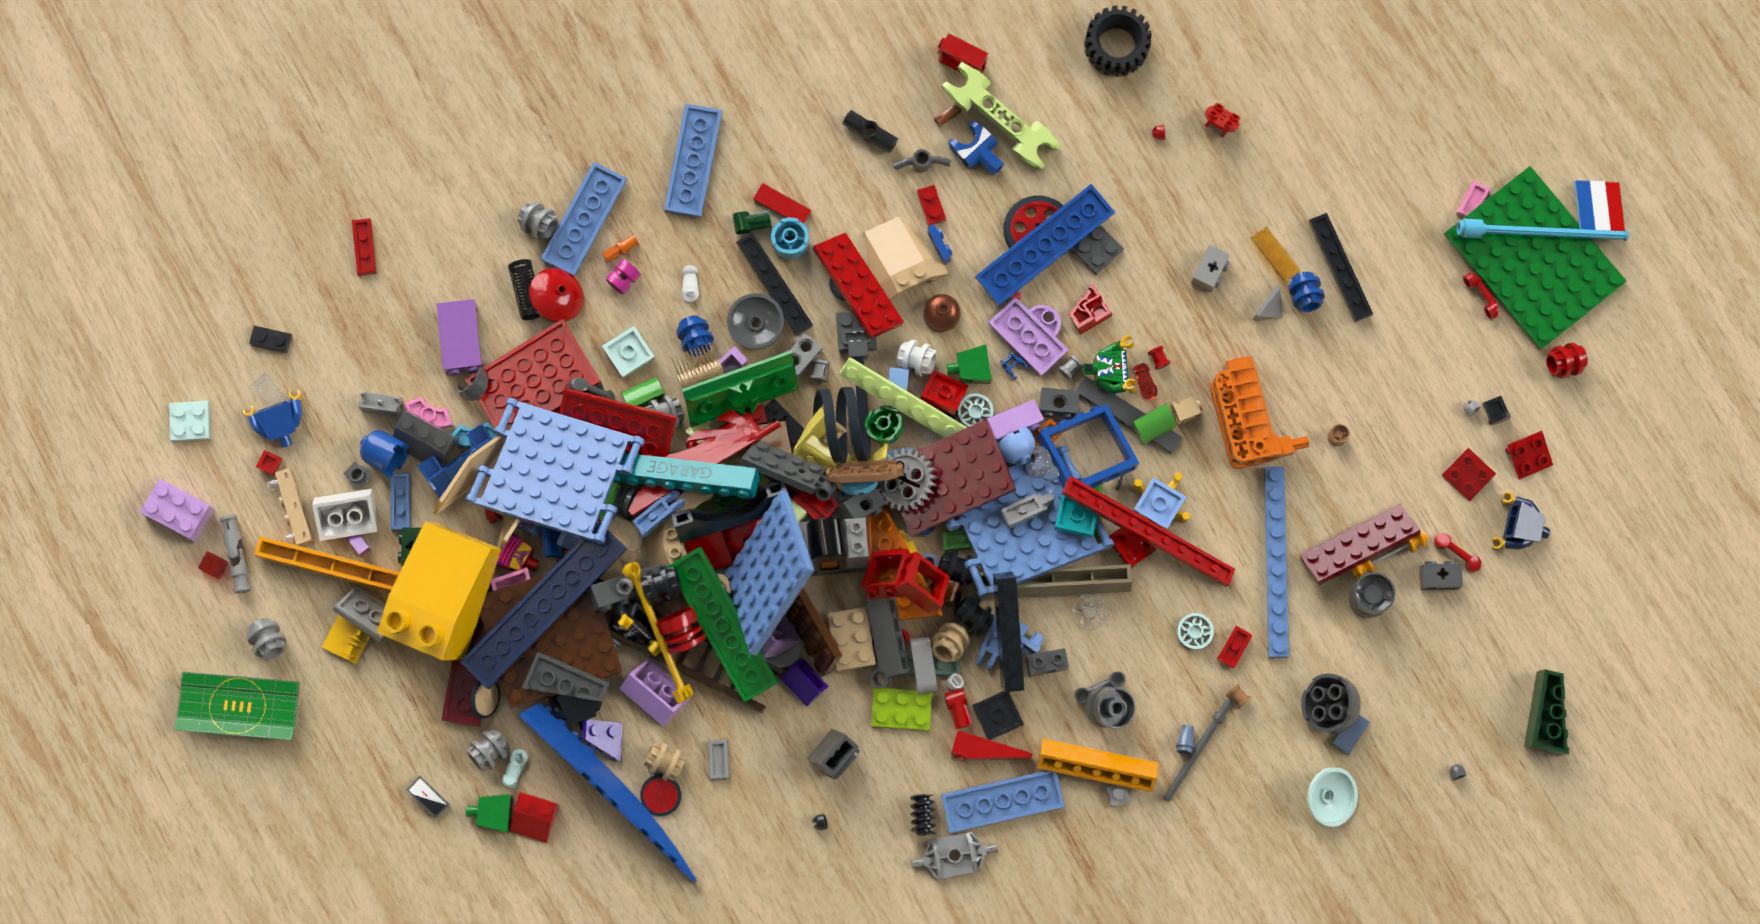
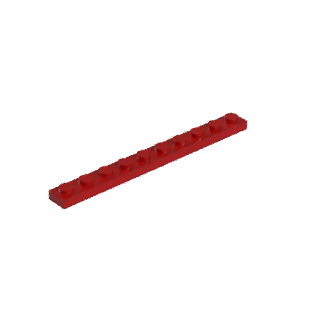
(1148, 531)

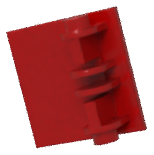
(1529, 454)
(1469, 474)
(1130, 547)

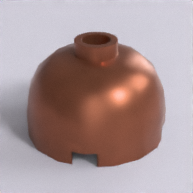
(942, 313)

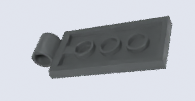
(789, 469)

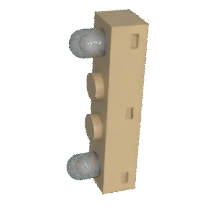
(294, 506)

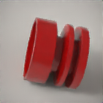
(680, 630)

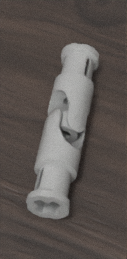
(233, 543)

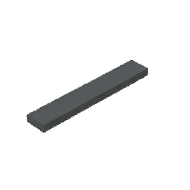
(1123, 411)

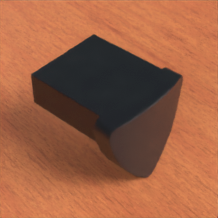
(1496, 410)

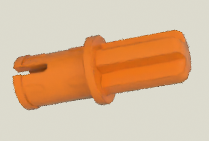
(620, 248)

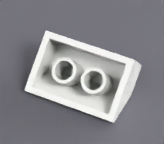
(345, 514)

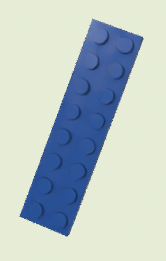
(1044, 245)

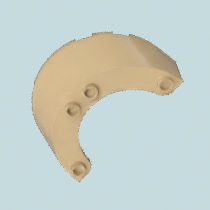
(663, 542)

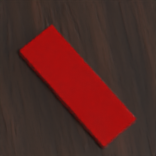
(781, 204)
(364, 247)

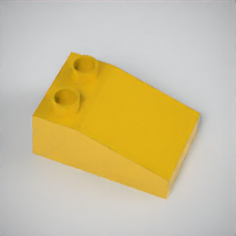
(440, 592)

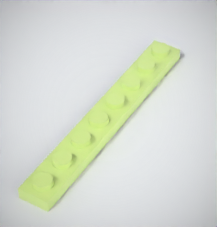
(900, 398)

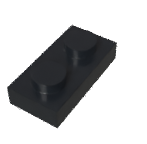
(270, 339)

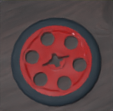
(1017, 215)

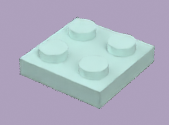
(628, 352)
(189, 421)

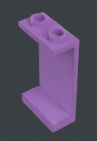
(459, 336)

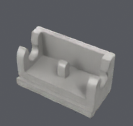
(380, 404)

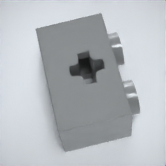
(1216, 259)

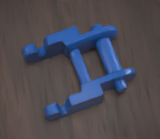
(1017, 360)

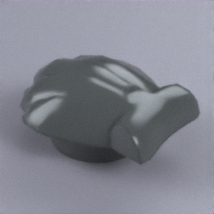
(357, 475)

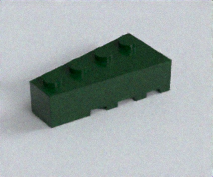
(1547, 715)

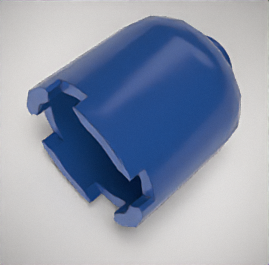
(383, 452)

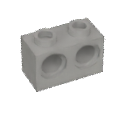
(805, 358)

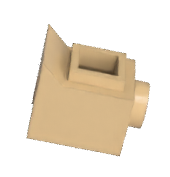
(1186, 410)

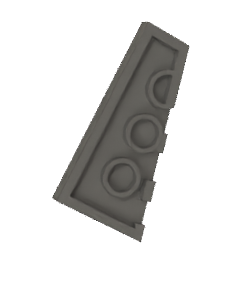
(560, 678)

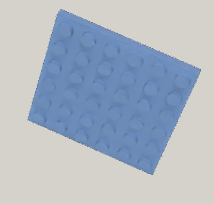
(769, 572)

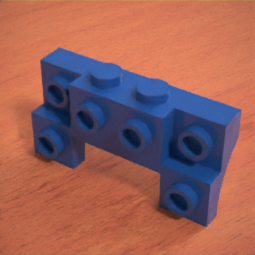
(441, 477)

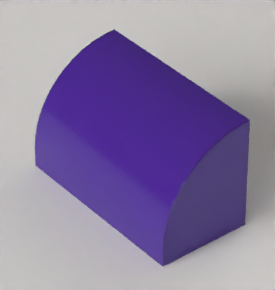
(804, 682)

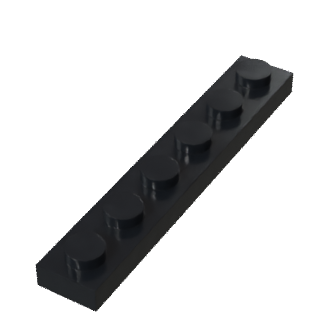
(1340, 267)
(774, 283)

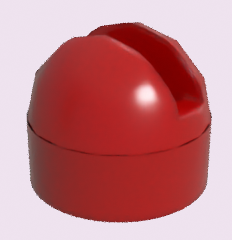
(1158, 132)

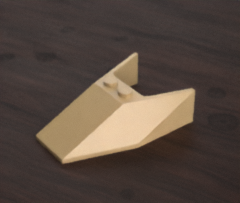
(465, 478)

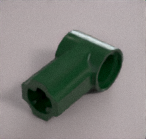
(746, 222)

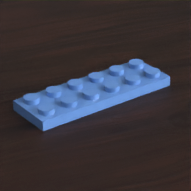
(693, 160)
(584, 219)
(1002, 801)

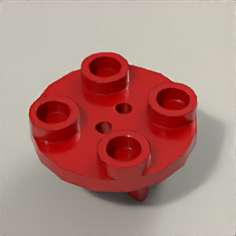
(1222, 119)

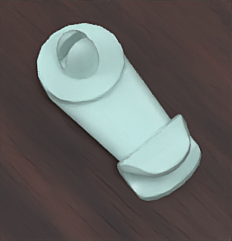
(516, 764)

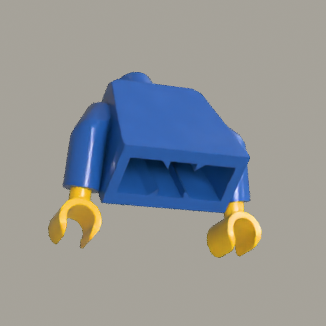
(277, 420)

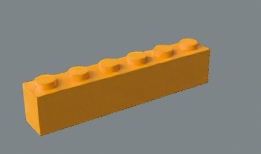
(1097, 765)

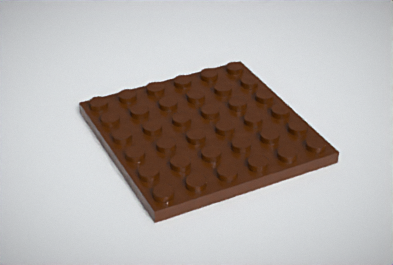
(576, 638)

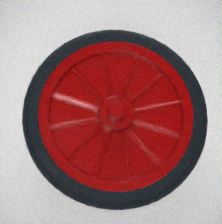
(660, 796)

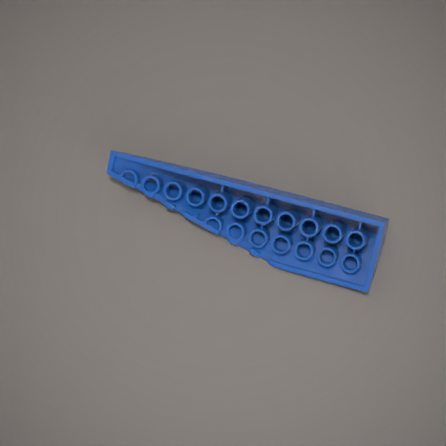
(601, 778)

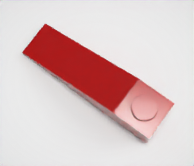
(978, 748)

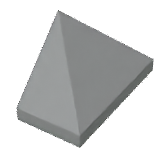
(1271, 307)

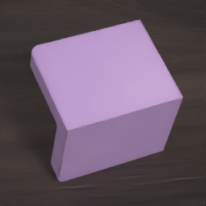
(733, 358)

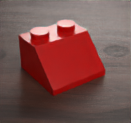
(533, 817)

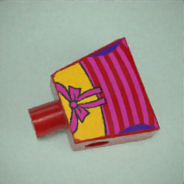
(517, 555)

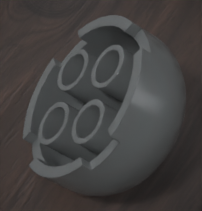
(1331, 703)

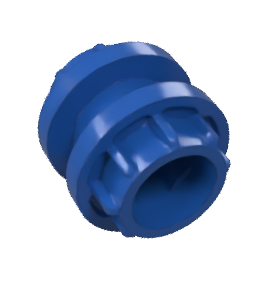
(1306, 292)
(694, 333)

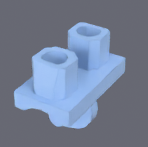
(1035, 641)

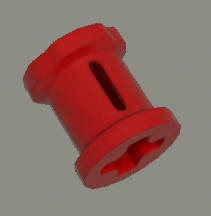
(1159, 357)

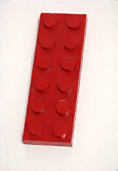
(858, 285)

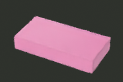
(1475, 196)

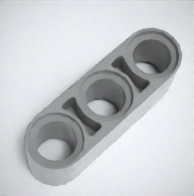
(923, 665)

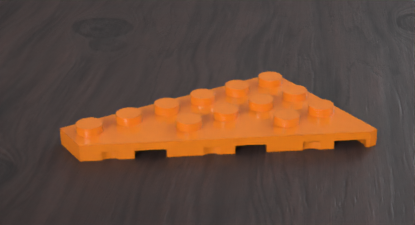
(884, 535)

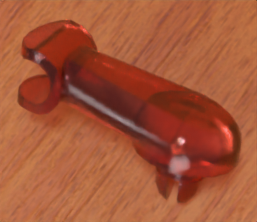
(1146, 384)

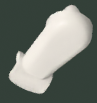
(690, 286)

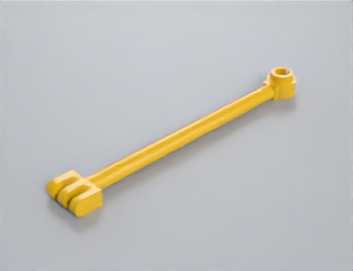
(683, 692)

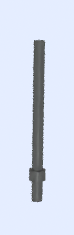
(1218, 718)

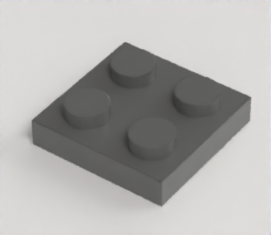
(1097, 250)

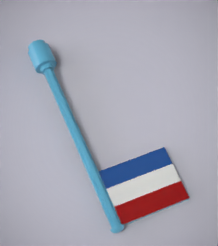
(1598, 216)

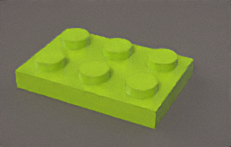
(901, 709)

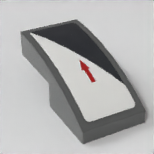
(428, 797)

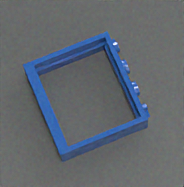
(1129, 465)

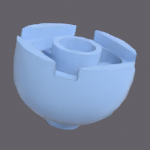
(1017, 447)

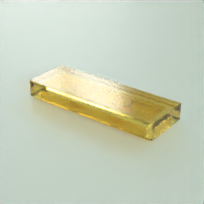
(1275, 254)

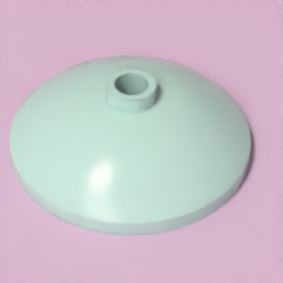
(1339, 798)

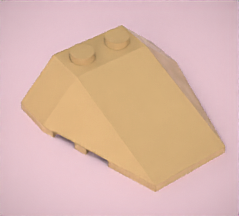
(901, 258)

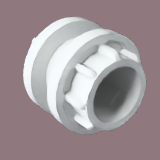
(917, 358)

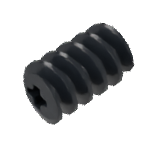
(922, 814)

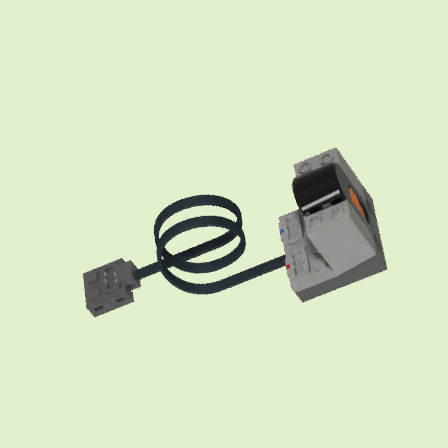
(835, 542)

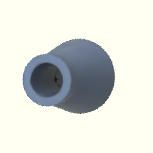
(1185, 743)

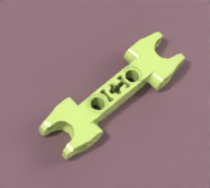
(975, 93)

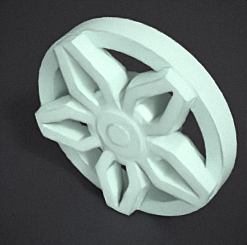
(975, 410)
(1195, 631)

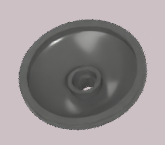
(752, 309)

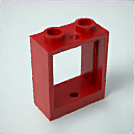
(955, 51)
(878, 561)
(906, 585)

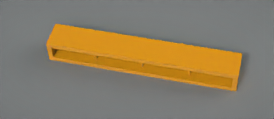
(326, 564)

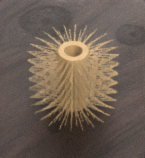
(698, 374)
(625, 541)

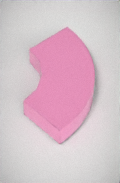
(438, 416)

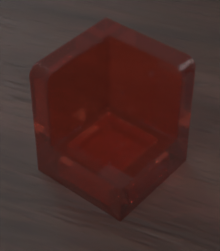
(213, 565)

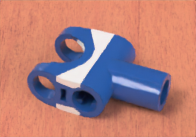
(978, 150)

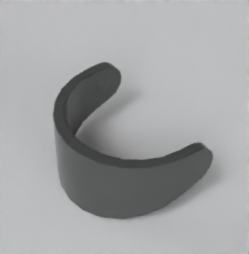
(477, 387)

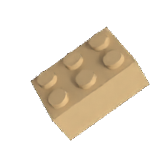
(853, 638)

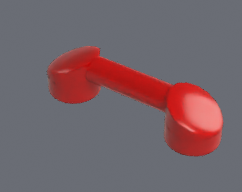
(1491, 309)
(1443, 541)

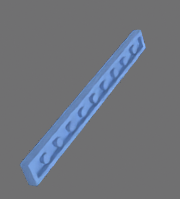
(1276, 562)

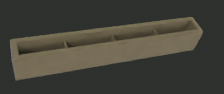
(1074, 581)

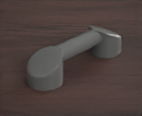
(581, 384)
(1115, 679)

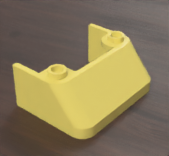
(815, 448)

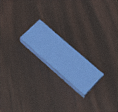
(400, 501)

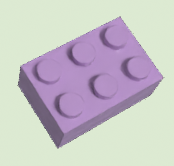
(177, 510)

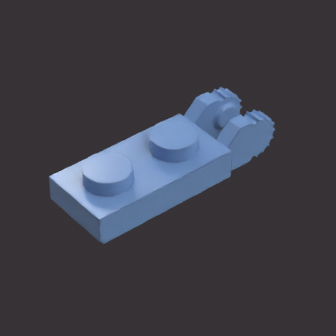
(658, 513)
(989, 645)

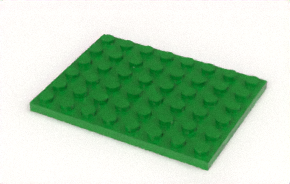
(1537, 279)

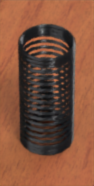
(523, 271)

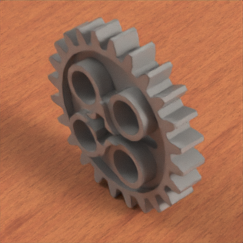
(898, 496)

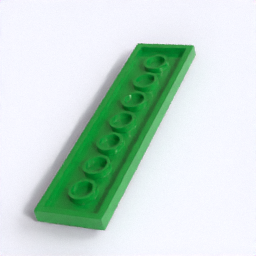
(722, 625)

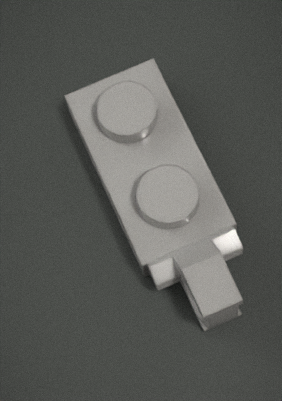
(1026, 509)

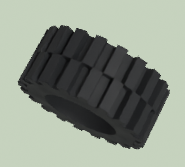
(1122, 20)

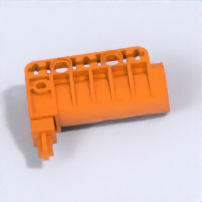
(1247, 417)

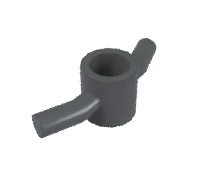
(922, 167)

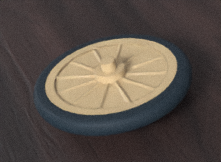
(484, 701)

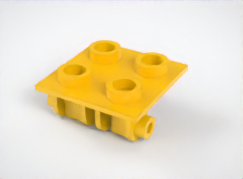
(346, 640)

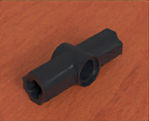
(860, 125)

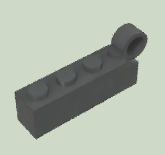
(605, 594)
(888, 640)

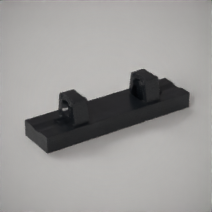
(775, 412)

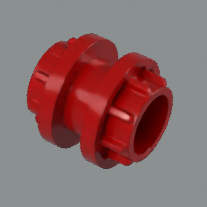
(1567, 360)

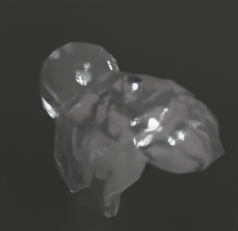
(1043, 465)

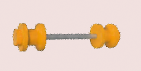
(1411, 544)

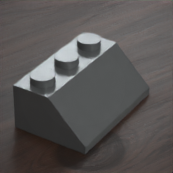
(424, 438)

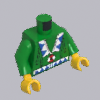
(1111, 368)

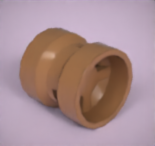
(1339, 431)

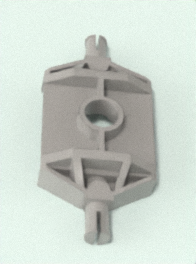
(938, 859)

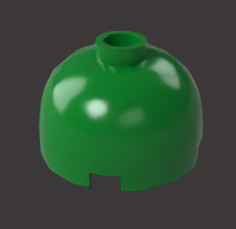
(884, 424)

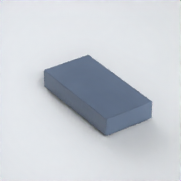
(1347, 739)

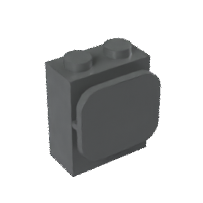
(834, 754)

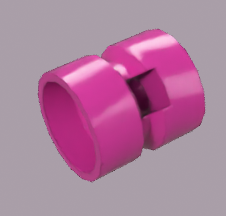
(628, 272)

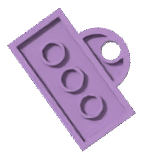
(1030, 334)

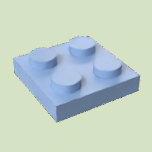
(1159, 503)

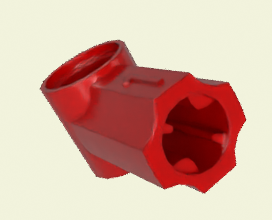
(957, 704)

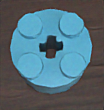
(790, 228)

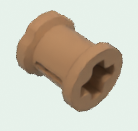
(1238, 696)

